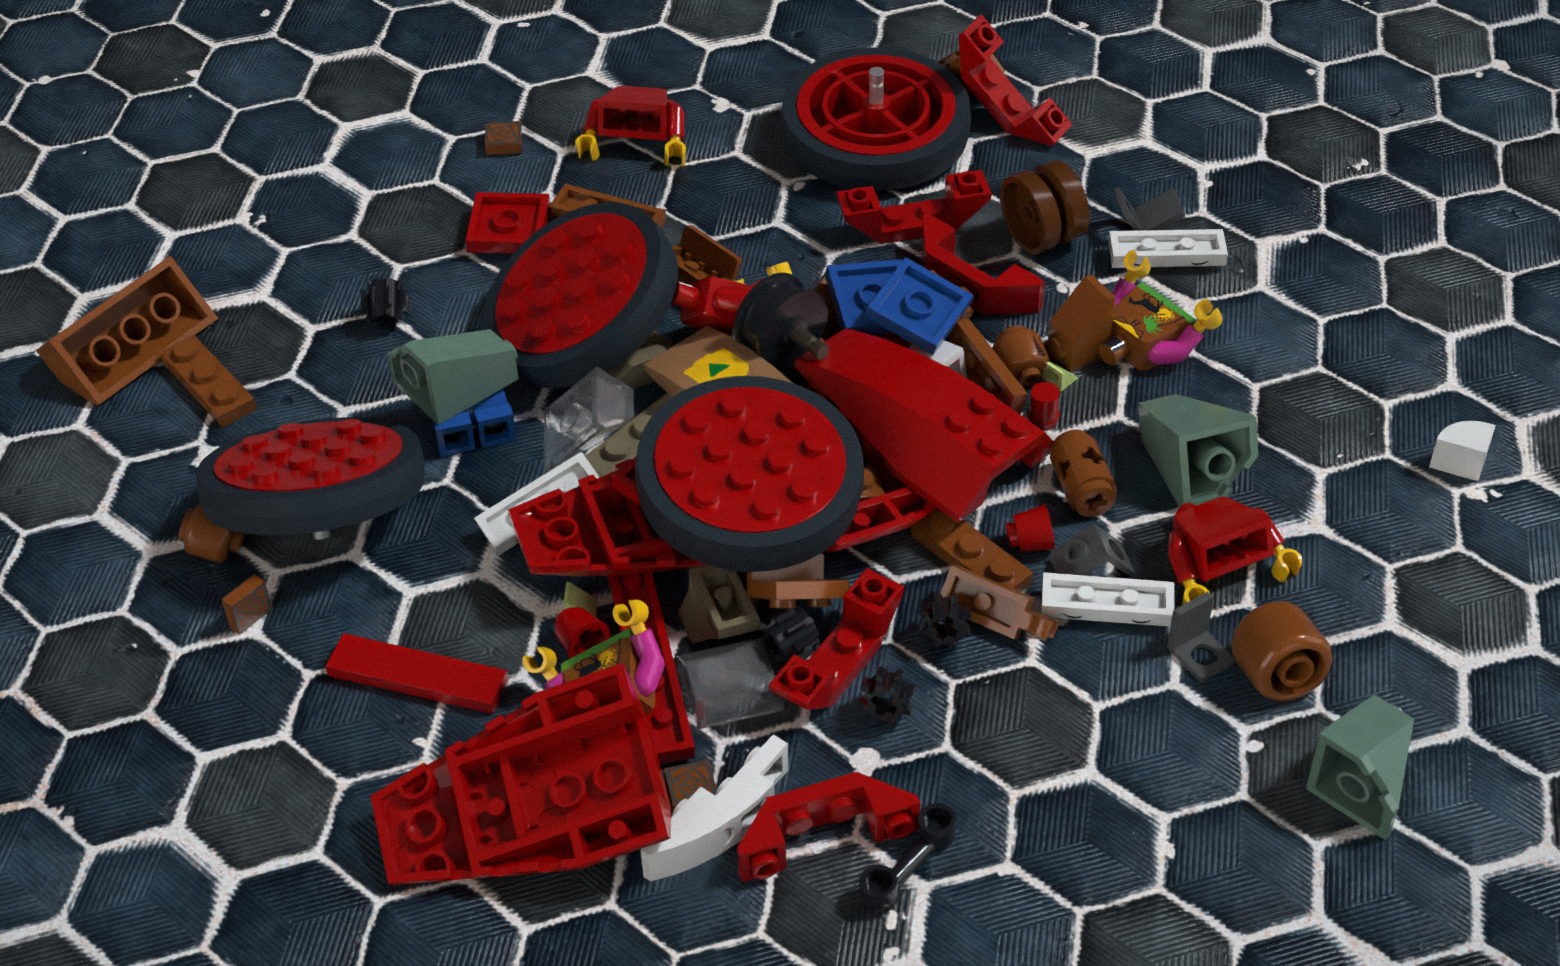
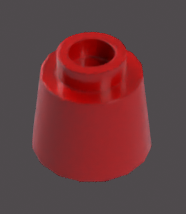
(1031, 530)
(579, 630)

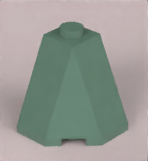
(453, 371)
(1197, 445)
(1363, 763)

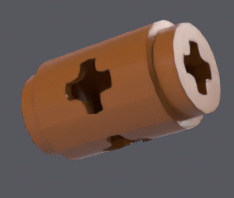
(1083, 473)

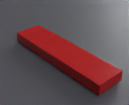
(417, 673)

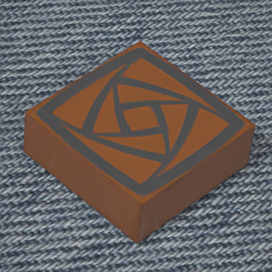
(503, 138)
(247, 604)
(686, 779)

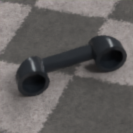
(937, 831)

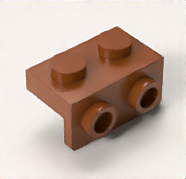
(704, 257)
(796, 582)

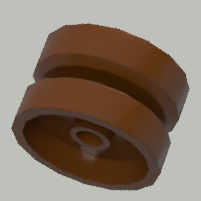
(1044, 207)

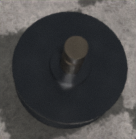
(782, 321)

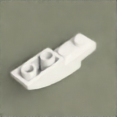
(714, 823)

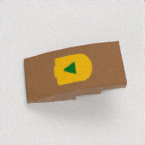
(704, 358)

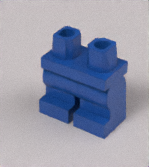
(486, 412)

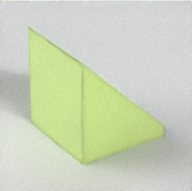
(1058, 375)
(578, 598)

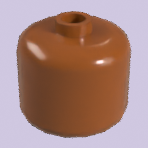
(1281, 651)

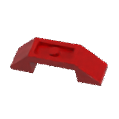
(998, 95)
(963, 198)
(1010, 293)
(848, 648)
(886, 809)

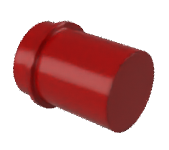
(1044, 405)

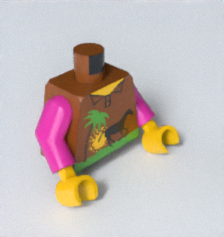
(1150, 327)
(632, 647)

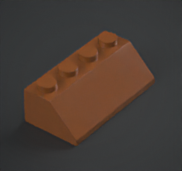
(127, 333)

